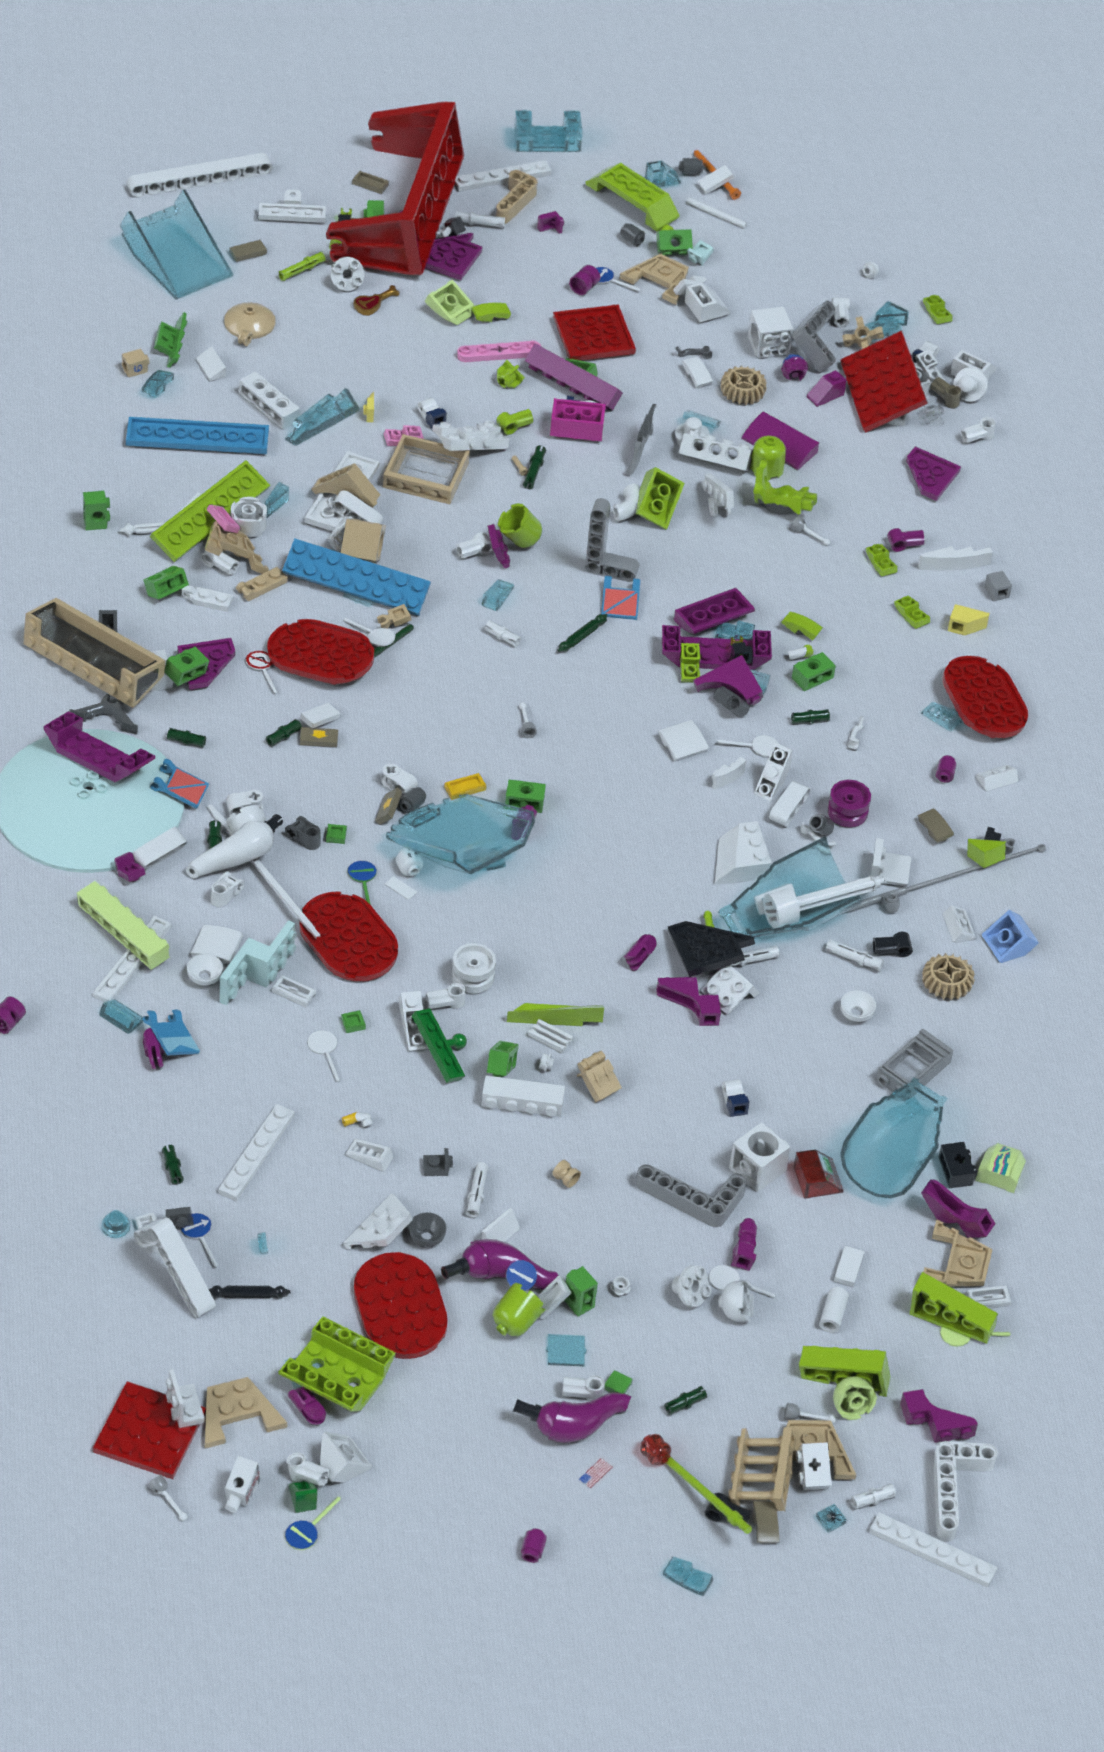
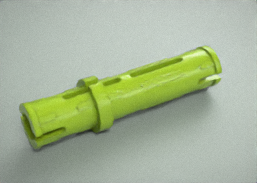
(307, 263)

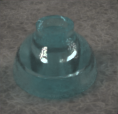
(116, 1224)

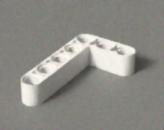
(178, 1262)
(953, 1461)

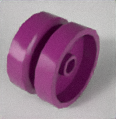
(849, 803)

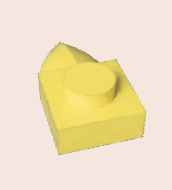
(369, 408)

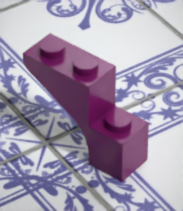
(685, 993)
(950, 1209)
(942, 1423)

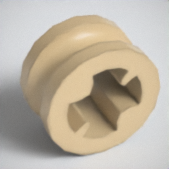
(245, 337)

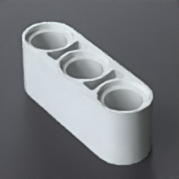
(349, 505)
(789, 803)
(159, 848)

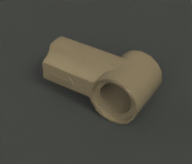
(948, 392)

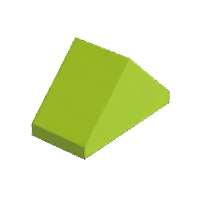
(986, 851)

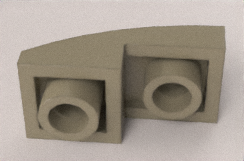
(936, 825)
(766, 1522)

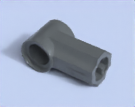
(731, 701)

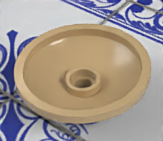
(250, 317)

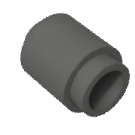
(691, 166)
(632, 234)
(412, 799)
(821, 824)

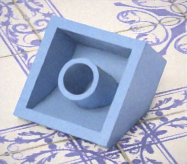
(1010, 937)

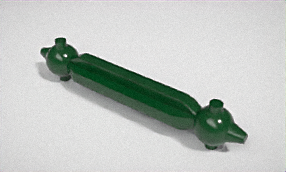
(582, 633)

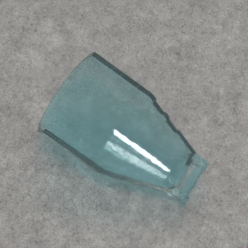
(808, 871)
(894, 1140)

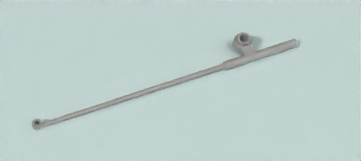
(892, 902)

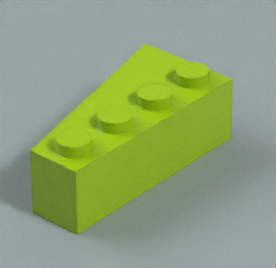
(951, 1309)
(836, 1364)

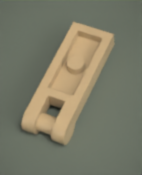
(262, 584)

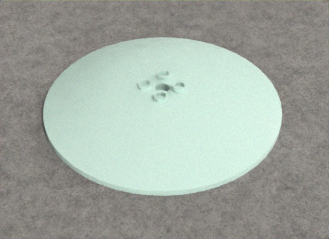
(77, 828)

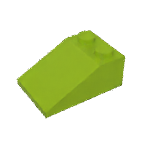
(658, 497)

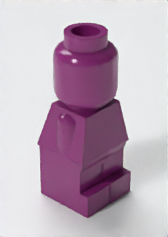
(743, 1253)

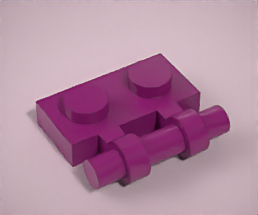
(498, 545)

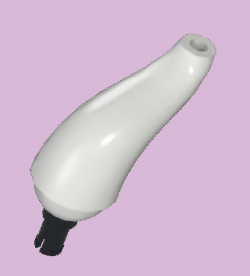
(244, 845)

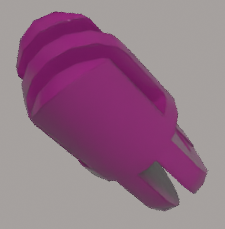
(640, 951)
(152, 1048)
(308, 1405)

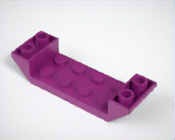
(715, 651)
(91, 752)

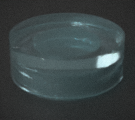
(262, 1242)

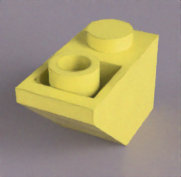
(967, 620)

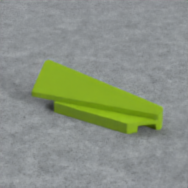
(556, 1014)

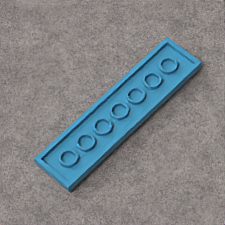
(197, 435)
(356, 576)

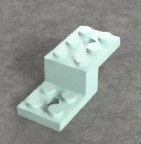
(257, 963)

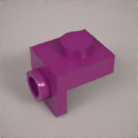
(550, 221)
(128, 868)

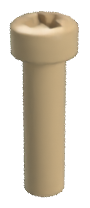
(522, 470)

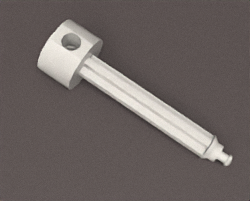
(784, 907)

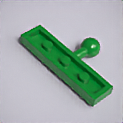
(439, 1045)

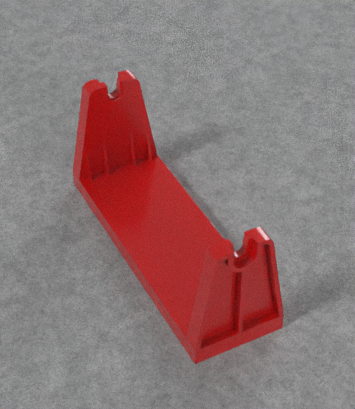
(406, 238)

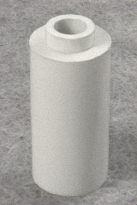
(834, 1309)

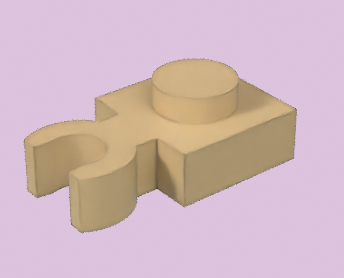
(396, 616)

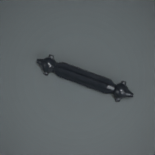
(248, 1291)

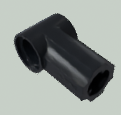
(898, 944)
(715, 1515)

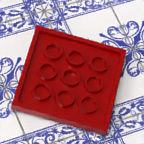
(594, 332)
(144, 1432)

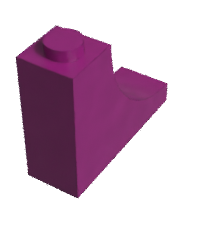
(735, 677)

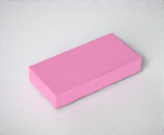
(223, 518)

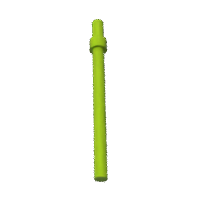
(732, 1516)

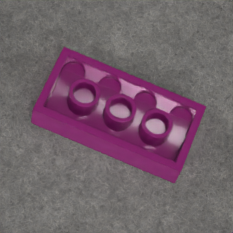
(798, 446)
(713, 611)

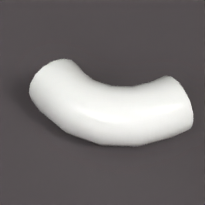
(627, 508)

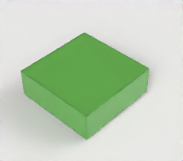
(336, 833)
(353, 1021)
(618, 1383)

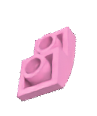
(393, 436)

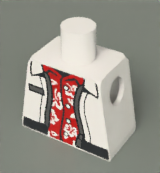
(241, 1483)

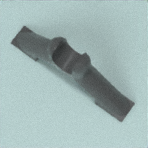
(106, 707)

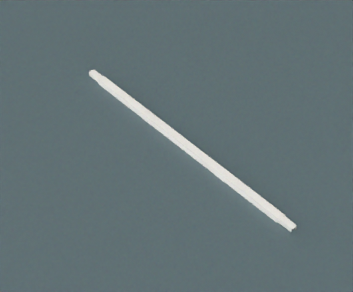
(269, 878)

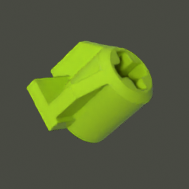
(509, 375)

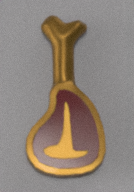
(370, 304)

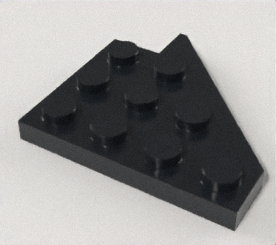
(707, 947)

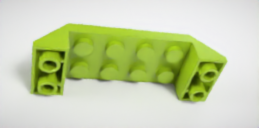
(639, 192)

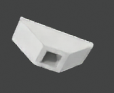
(774, 772)

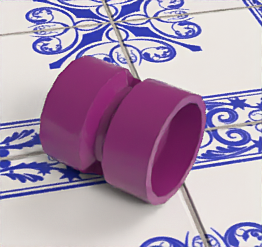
(584, 279)
(10, 1013)

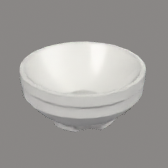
(204, 964)
(860, 1001)

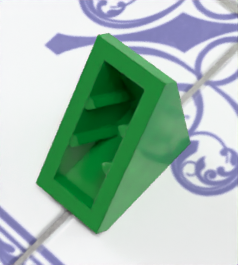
(303, 1496)

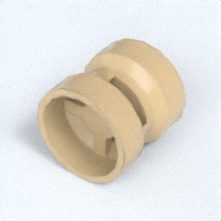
(566, 1173)

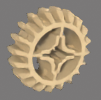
(743, 385)
(948, 976)

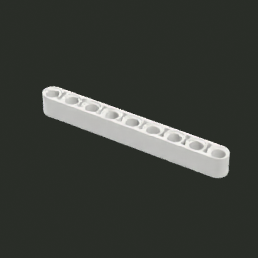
(199, 174)

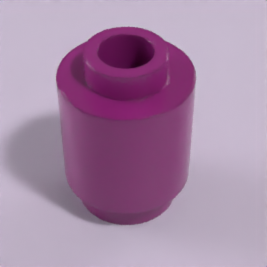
(946, 769)
(533, 1545)

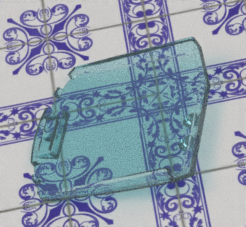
(464, 832)

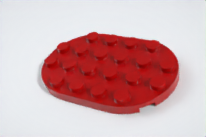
(321, 651)
(985, 697)
(352, 936)
(400, 1304)

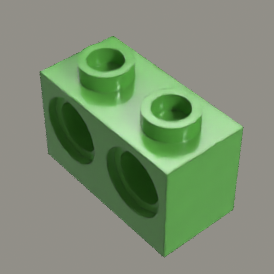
(165, 582)
(502, 1058)

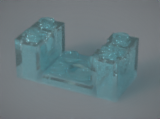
(561, 138)

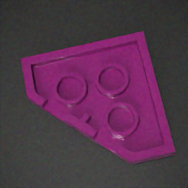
(931, 472)
(218, 653)

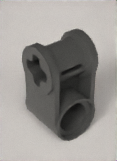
(305, 833)

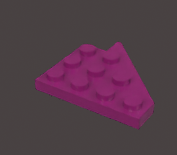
(453, 255)

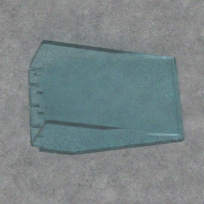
(176, 248)

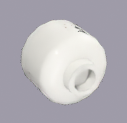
(408, 862)

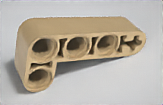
(522, 190)

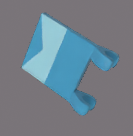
(173, 1034)

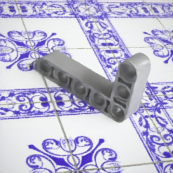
(810, 342)
(597, 559)
(708, 1209)

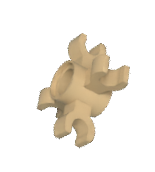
(862, 330)

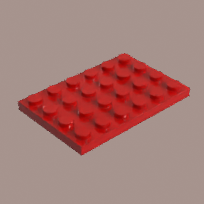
(883, 381)

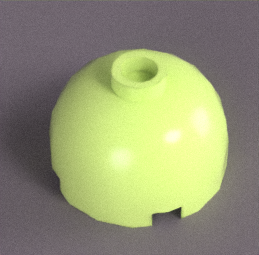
(854, 1397)

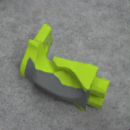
(782, 499)

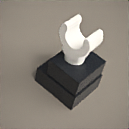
(452, 227)

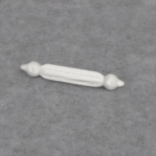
(141, 528)

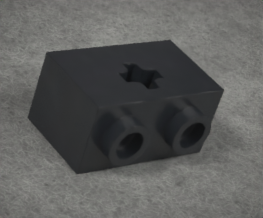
(957, 1165)

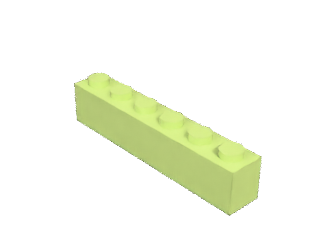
(123, 925)

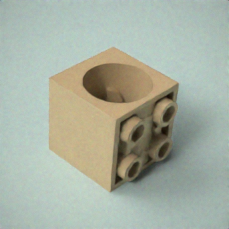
(363, 539)

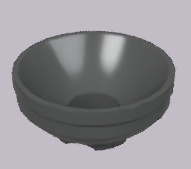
(428, 1223)

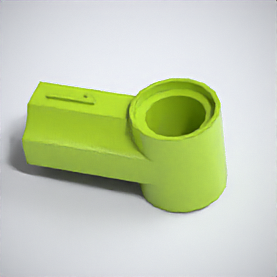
(510, 422)

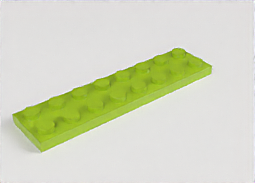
(194, 521)

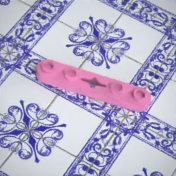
(490, 352)

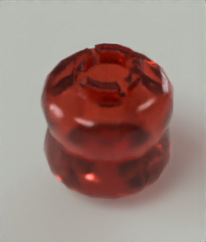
(655, 1449)

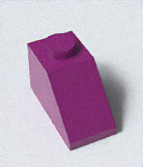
(827, 388)

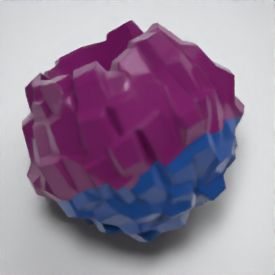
(794, 365)

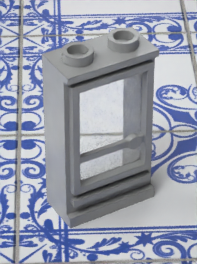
(919, 1058)

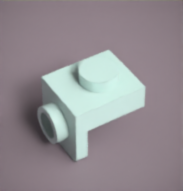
(700, 252)

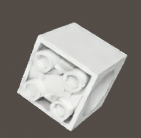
(770, 332)
(759, 1156)

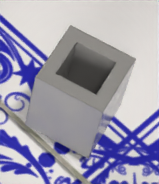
(998, 586)

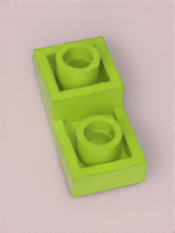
(936, 308)
(488, 311)
(880, 559)
(910, 611)
(796, 622)
(689, 662)

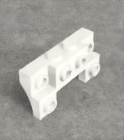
(481, 437)

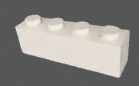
(523, 1096)

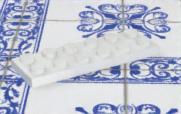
(321, 512)

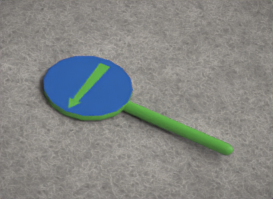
(362, 872)

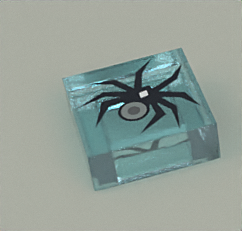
(831, 1518)

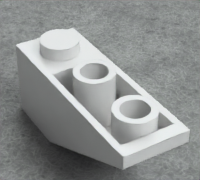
(409, 1003)

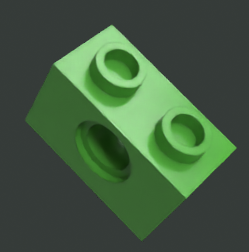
(664, 239)
(95, 510)
(186, 666)
(813, 671)
(525, 793)
(583, 1291)

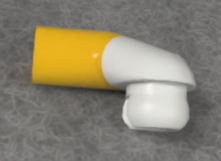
(356, 1117)

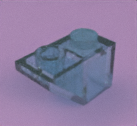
(661, 174)

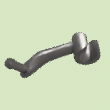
(705, 352)

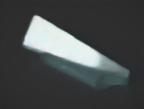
(322, 416)

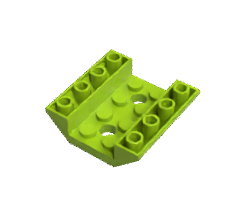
(345, 1360)

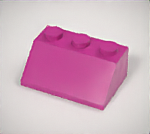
(577, 419)

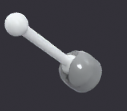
(799, 524)
(528, 728)
(792, 1412)
(159, 1486)

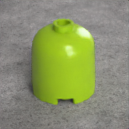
(771, 450)
(520, 526)
(517, 1311)

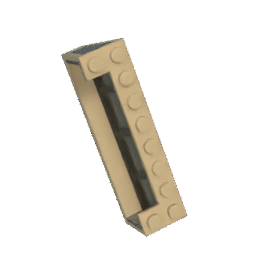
(92, 651)

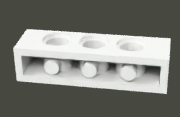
(269, 400)
(688, 448)

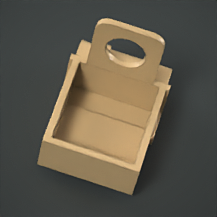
(598, 1076)

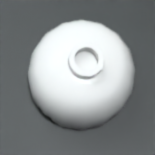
(248, 813)
(737, 1301)

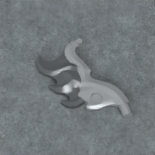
(645, 431)

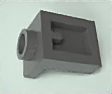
(437, 1164)
(180, 1216)

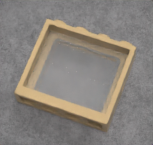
(425, 469)

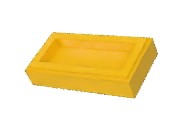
(465, 785)

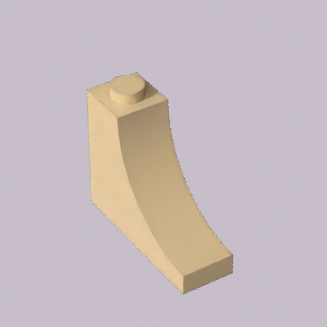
(351, 480)

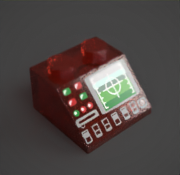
(816, 1174)

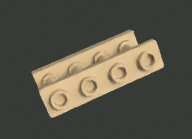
(780, 1477)

